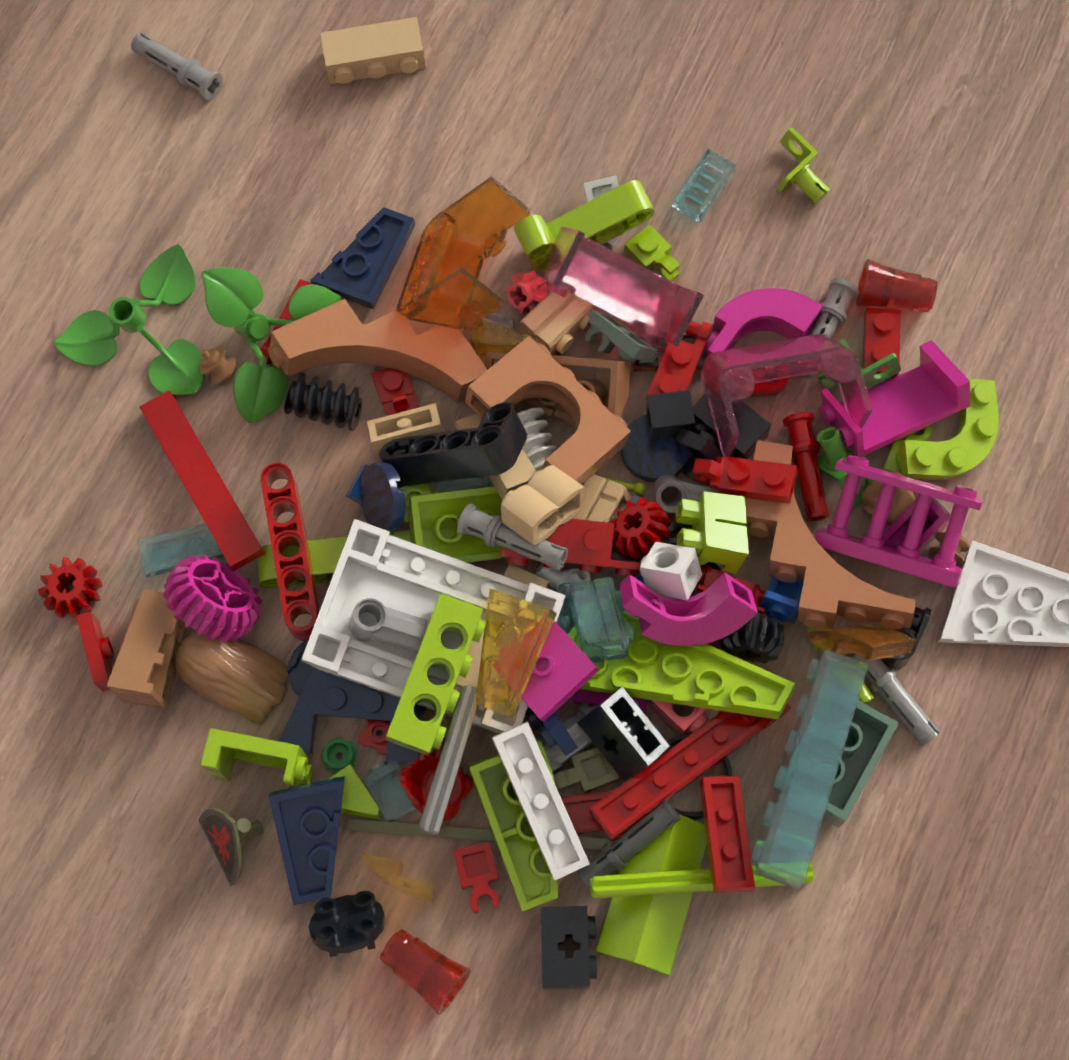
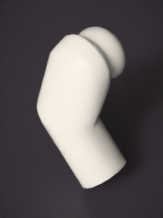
(559, 577)

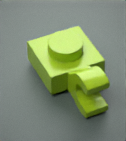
(651, 251)

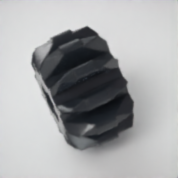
(757, 640)

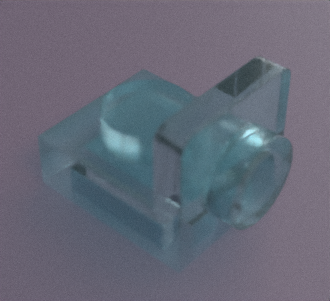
(387, 791)

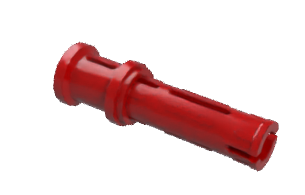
(805, 455)

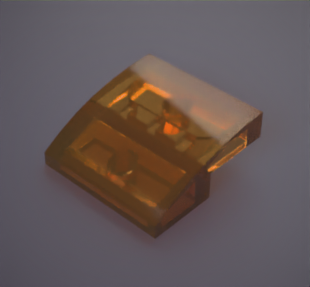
(865, 640)

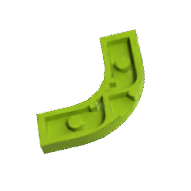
(969, 446)

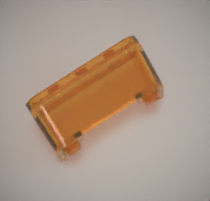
(450, 255)

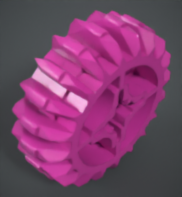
(212, 598)

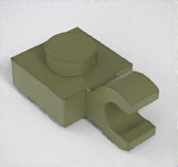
(588, 770)

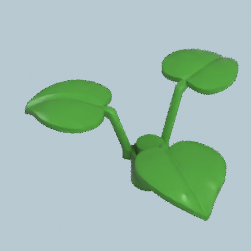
(230, 302)
(91, 335)

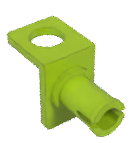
(802, 175)

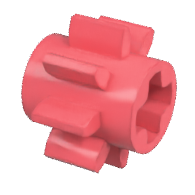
(526, 291)

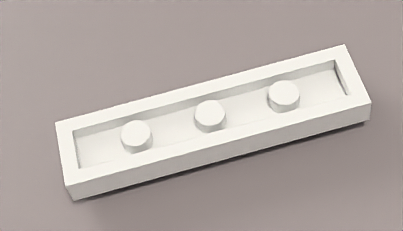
(540, 801)

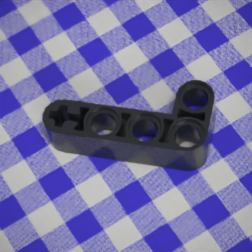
(459, 453)

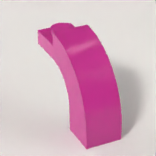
(763, 310)
(689, 622)

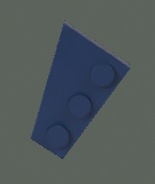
(369, 260)
(308, 836)

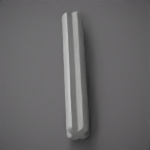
(449, 761)

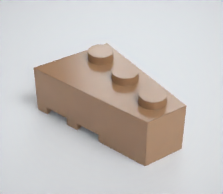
(147, 655)

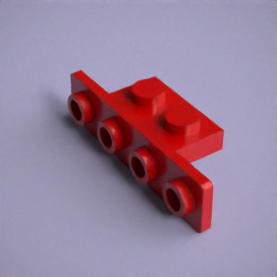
(587, 544)

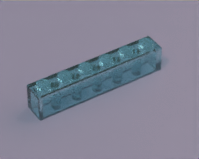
(810, 769)

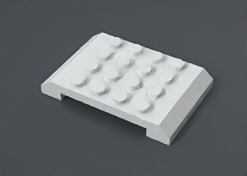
(408, 581)

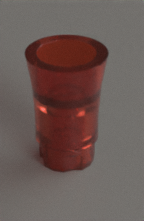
(894, 288)
(425, 969)

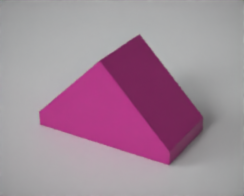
(935, 522)

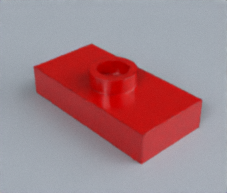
(97, 649)

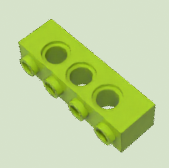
(448, 616)

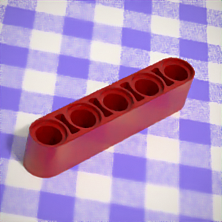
(285, 535)

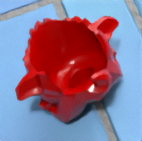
(418, 779)

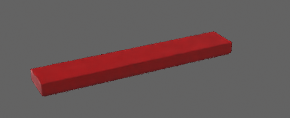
(202, 481)
(676, 770)

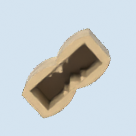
(542, 504)

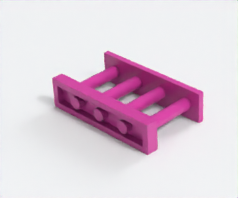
(906, 557)

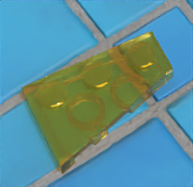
(510, 650)

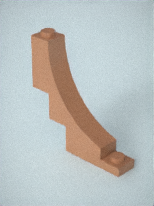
(337, 336)

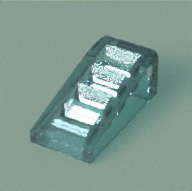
(716, 162)

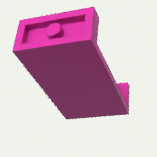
(902, 403)

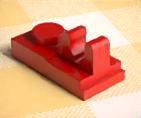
(394, 391)

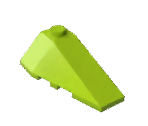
(512, 832)

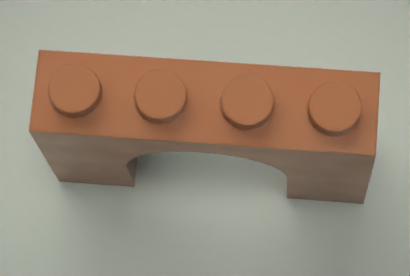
(531, 373)

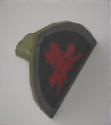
(225, 838)

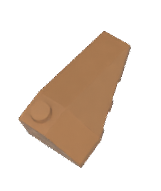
(603, 376)

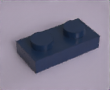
(552, 732)

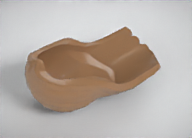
(232, 674)

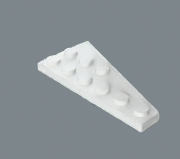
(1007, 601)

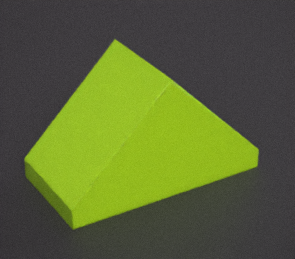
(356, 798)

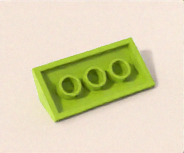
(436, 517)
(649, 927)

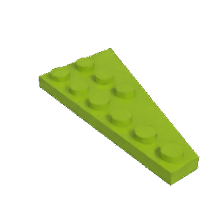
(691, 677)

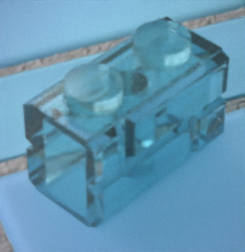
(599, 619)

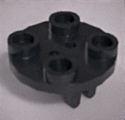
(347, 923)

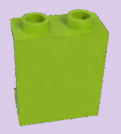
(226, 747)

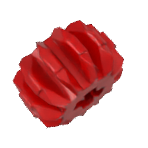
(640, 528)
(56, 592)

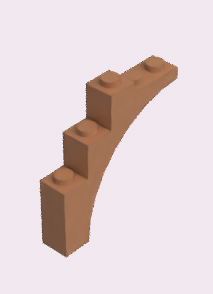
(798, 557)

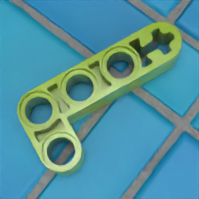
(599, 220)

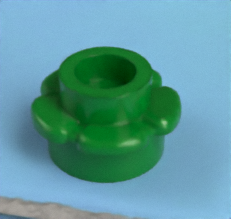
(336, 746)

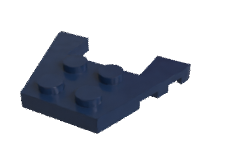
(339, 697)

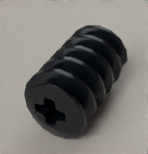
(324, 402)

